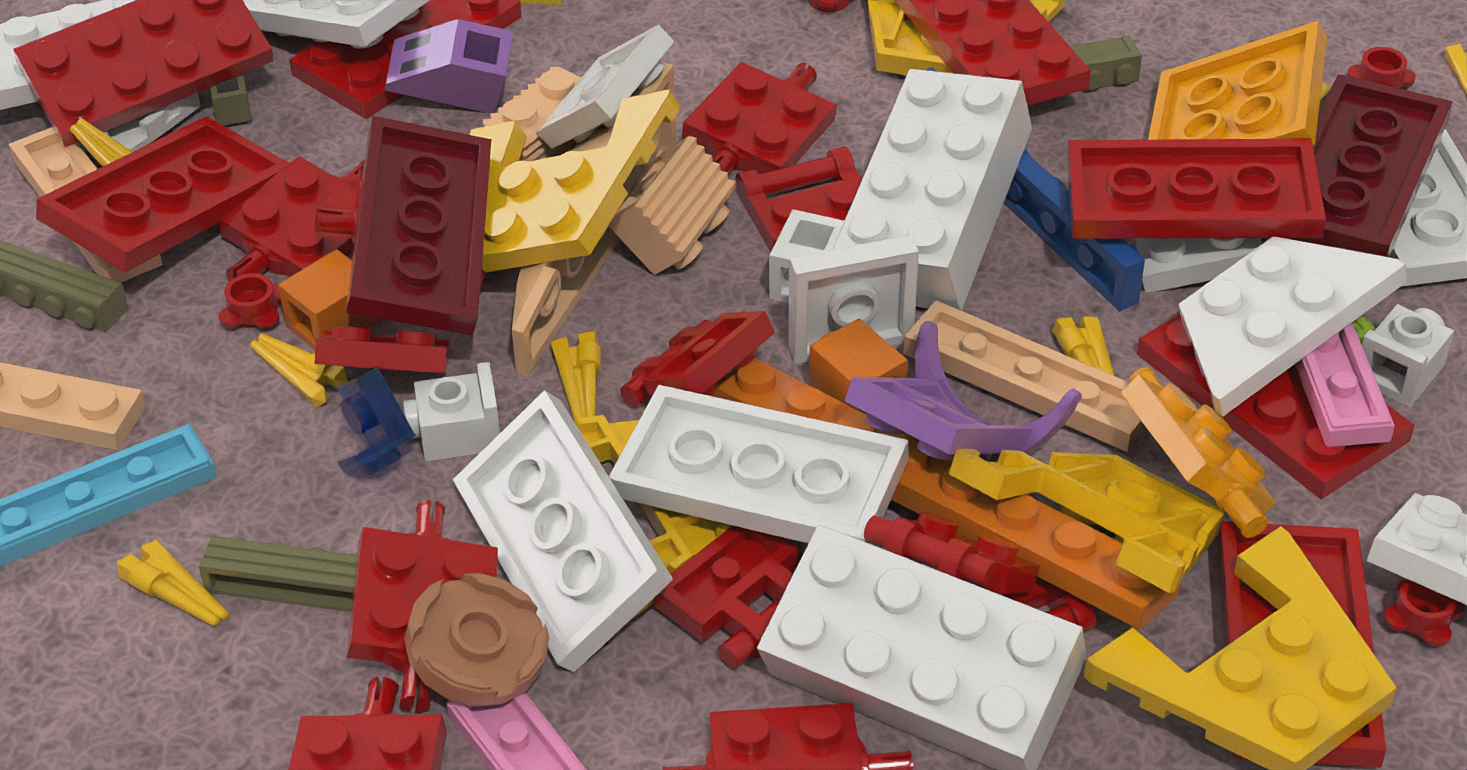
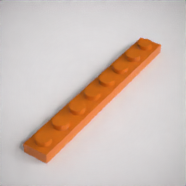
(1066, 549)

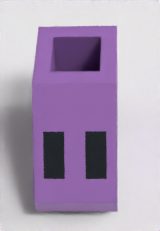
(452, 64)

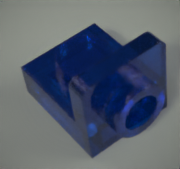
(375, 413)

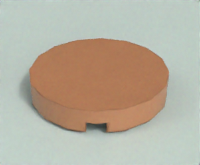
(476, 640)

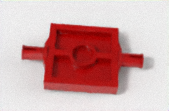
(760, 119)
(279, 217)
(390, 578)
(372, 738)
(792, 740)

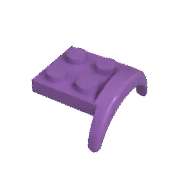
(938, 418)

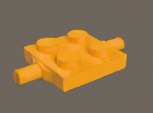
(1200, 450)

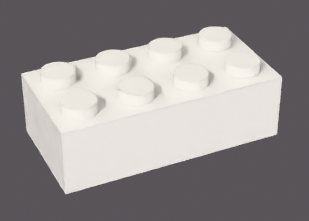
(942, 176)
(924, 651)

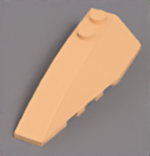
(553, 288)

